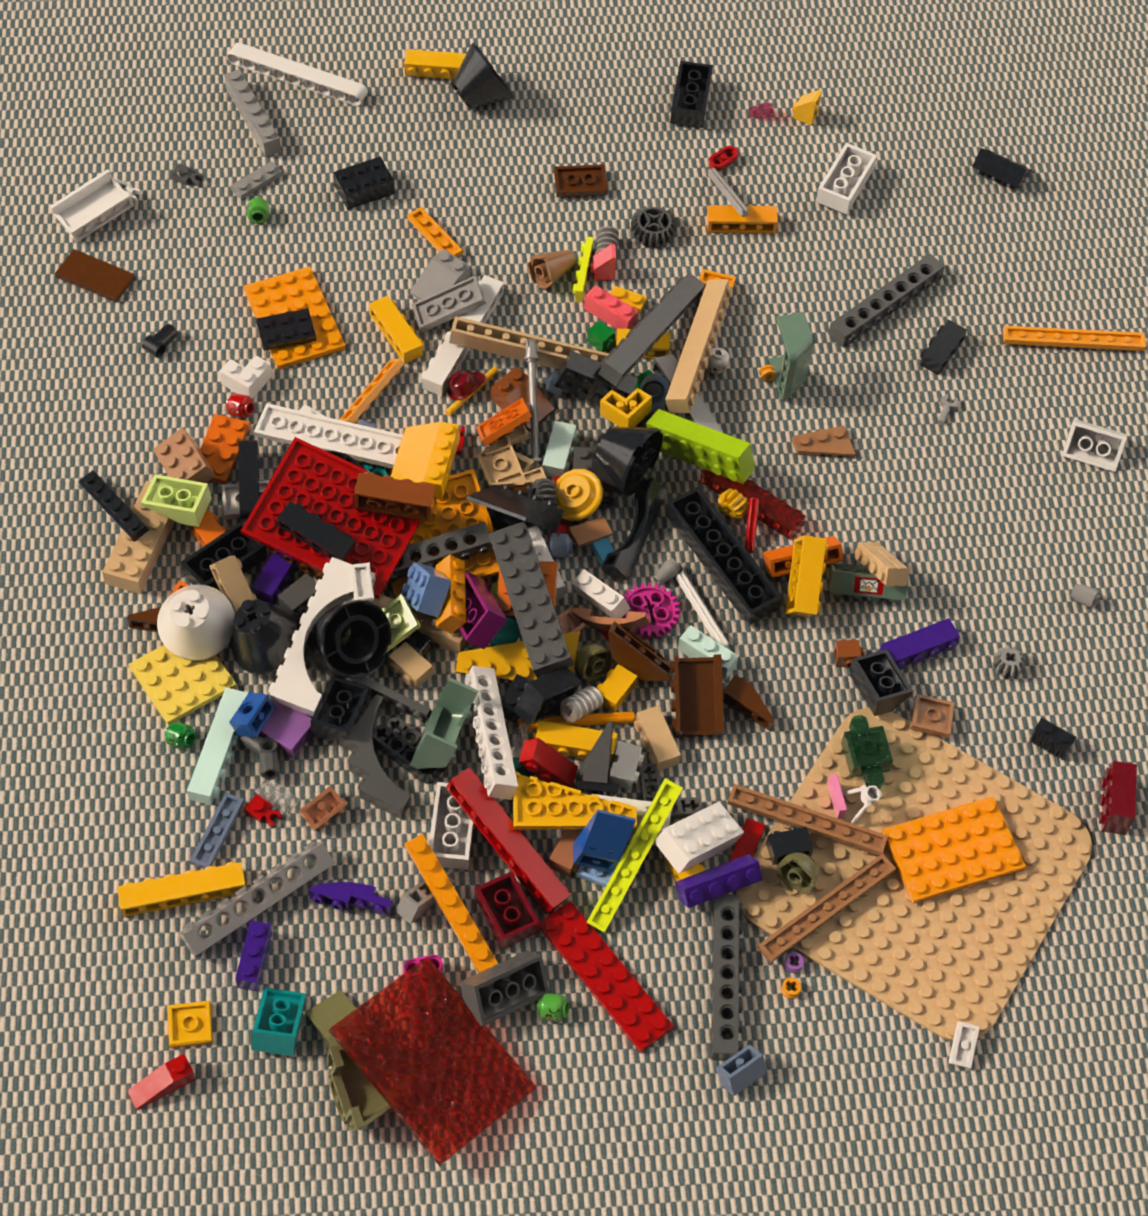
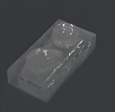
(278, 796)

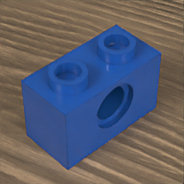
(252, 714)

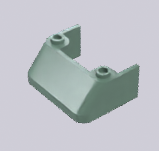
(794, 365)
(443, 726)

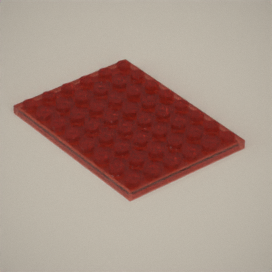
(432, 1060)

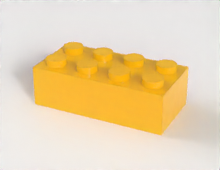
(806, 576)

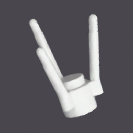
(869, 796)

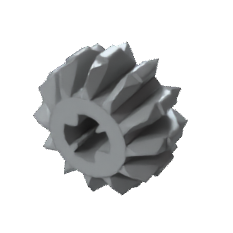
(1009, 661)

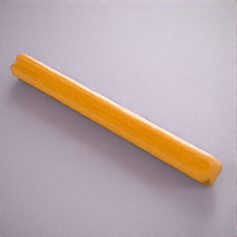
(589, 719)

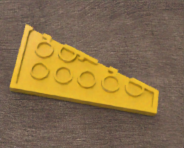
(508, 658)
(555, 806)

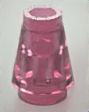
(762, 110)

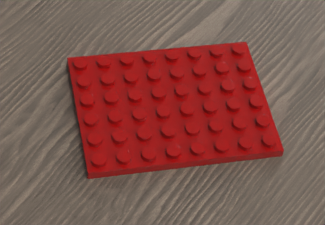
(327, 488)

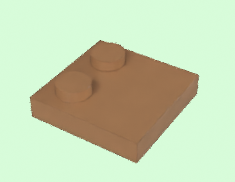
(932, 716)

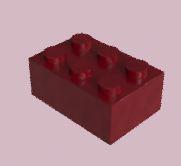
(1118, 797)
(507, 910)

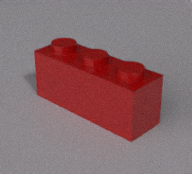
(547, 763)

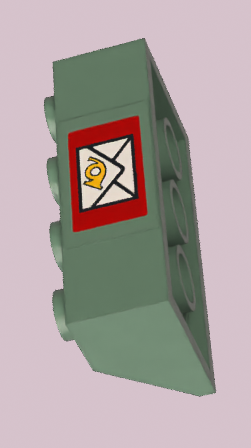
(860, 582)

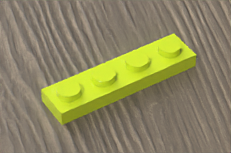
(583, 263)

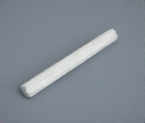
(701, 609)

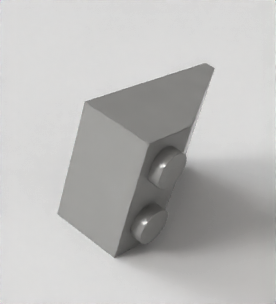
(441, 273)

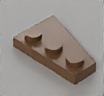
(826, 442)

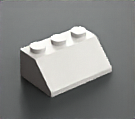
(1094, 445)

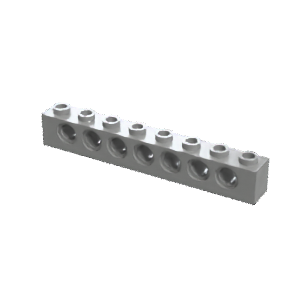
(320, 862)

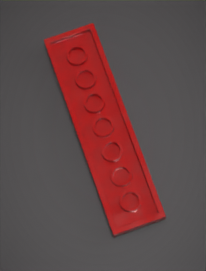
(605, 976)

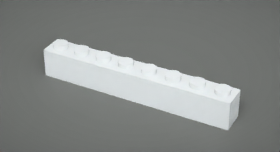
(450, 355)

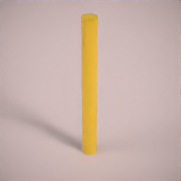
(492, 372)

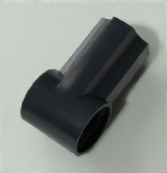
(157, 344)

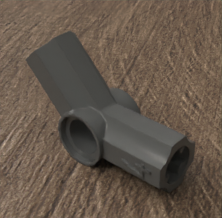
(267, 751)

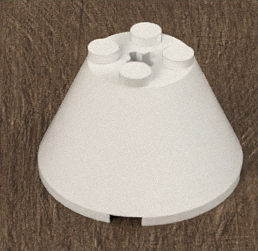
(196, 622)

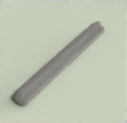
(728, 192)

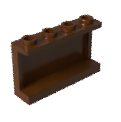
(697, 696)

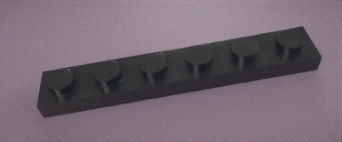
(113, 506)

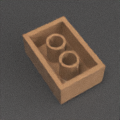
(183, 458)

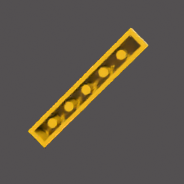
(180, 889)

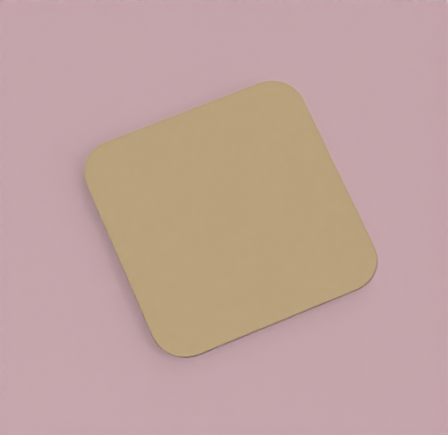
(947, 953)

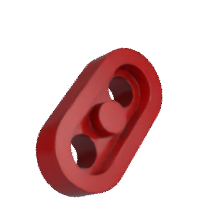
(723, 158)

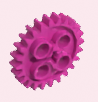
(666, 607)

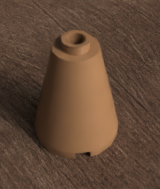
(550, 267)

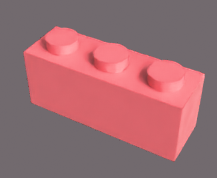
(610, 309)

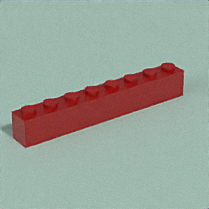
(510, 844)

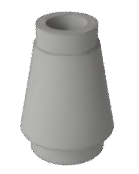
(667, 571)

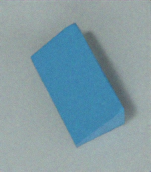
(601, 549)

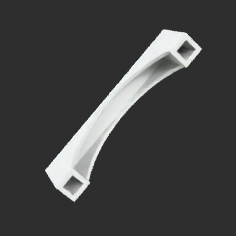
(293, 684)

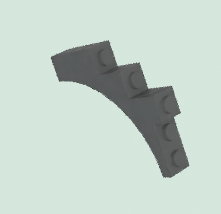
(376, 785)

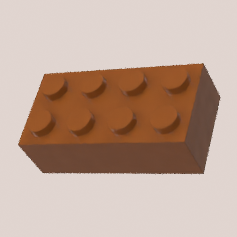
(394, 496)

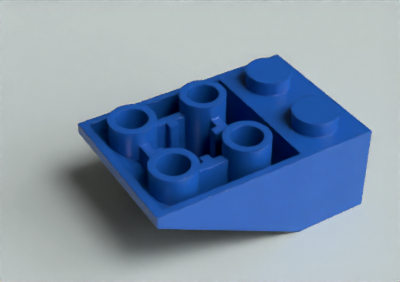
(603, 841)

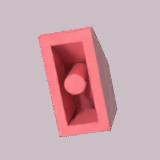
(604, 264)

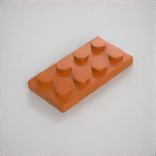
(221, 445)

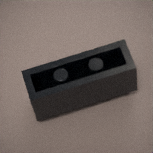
(942, 347)

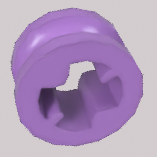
(794, 969)

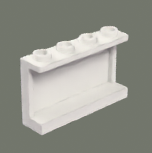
(92, 206)

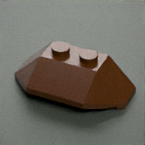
(637, 655)

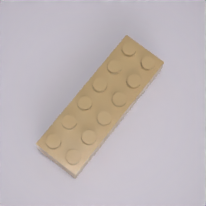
(134, 561)

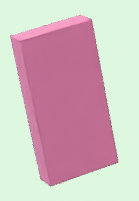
(837, 796)

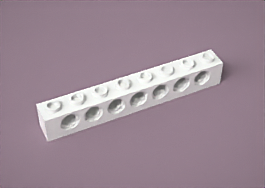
(492, 734)

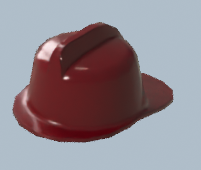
(464, 383)

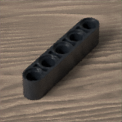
(248, 477)

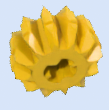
(733, 504)

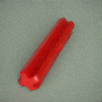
(751, 525)

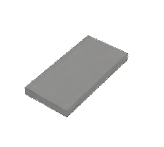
(448, 304)

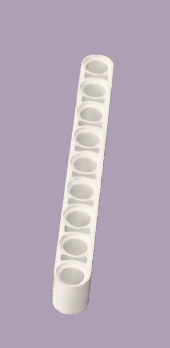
(297, 74)

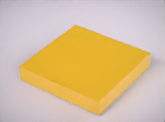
(189, 1024)

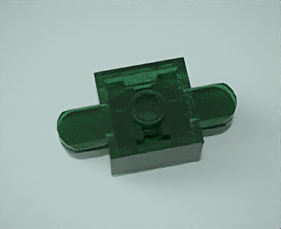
(874, 749)

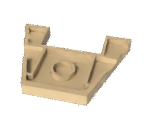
(501, 463)

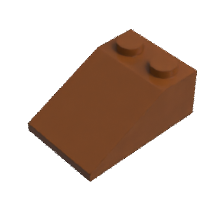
(516, 386)

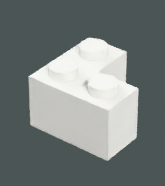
(246, 379)

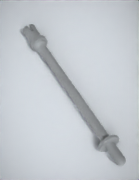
(532, 358)

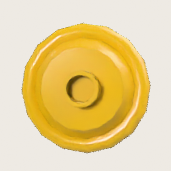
(578, 494)

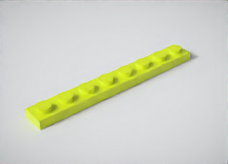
(634, 855)

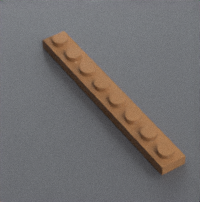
(815, 821)
(826, 908)

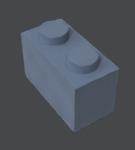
(741, 1070)

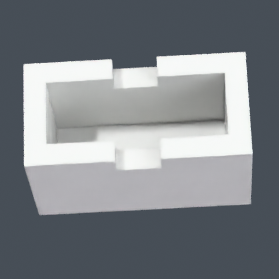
(626, 764)

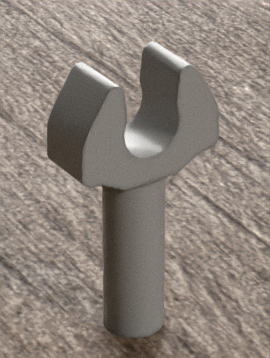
(947, 407)

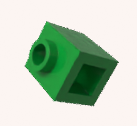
(601, 336)

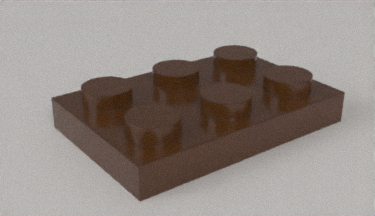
(580, 180)

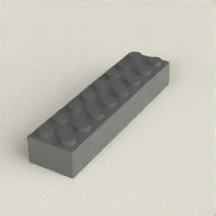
(530, 599)

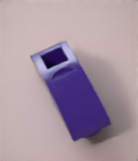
(343, 894)

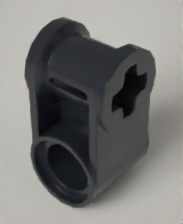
(420, 643)

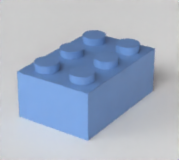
(426, 589)

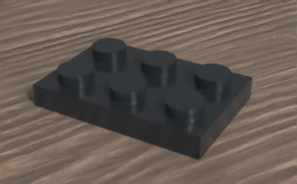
(286, 329)

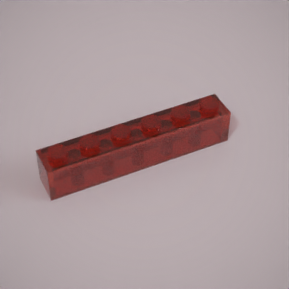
(771, 511)

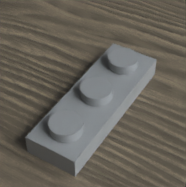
(256, 180)

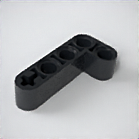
(403, 755)

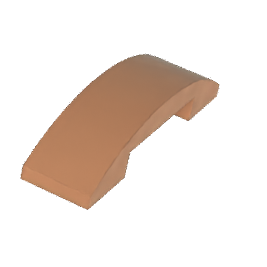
(632, 621)

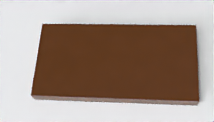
(95, 275)

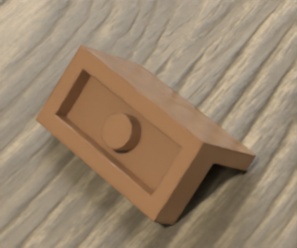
(590, 531)

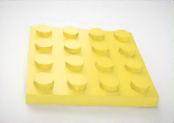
(180, 684)

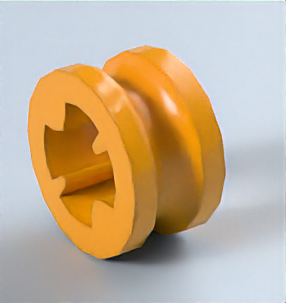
(767, 373)
(791, 994)

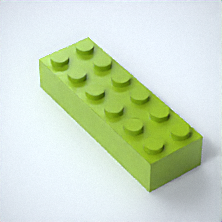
(704, 446)

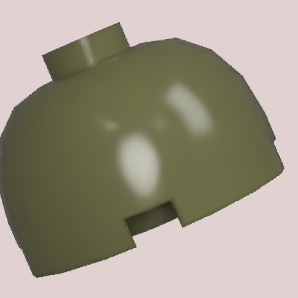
(593, 662)
(797, 872)

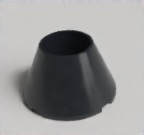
(366, 643)

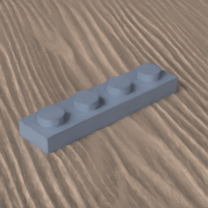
(217, 831)

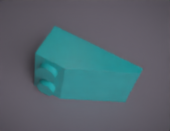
(278, 1021)

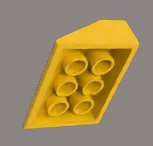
(427, 454)

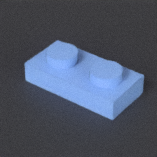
(594, 875)

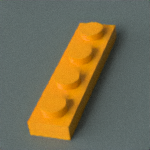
(433, 232)

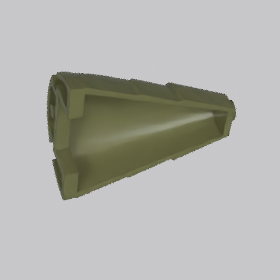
(352, 1092)

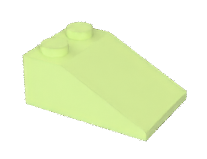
(178, 499)

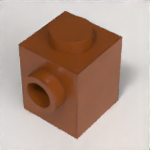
(845, 651)

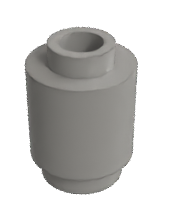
(1085, 595)

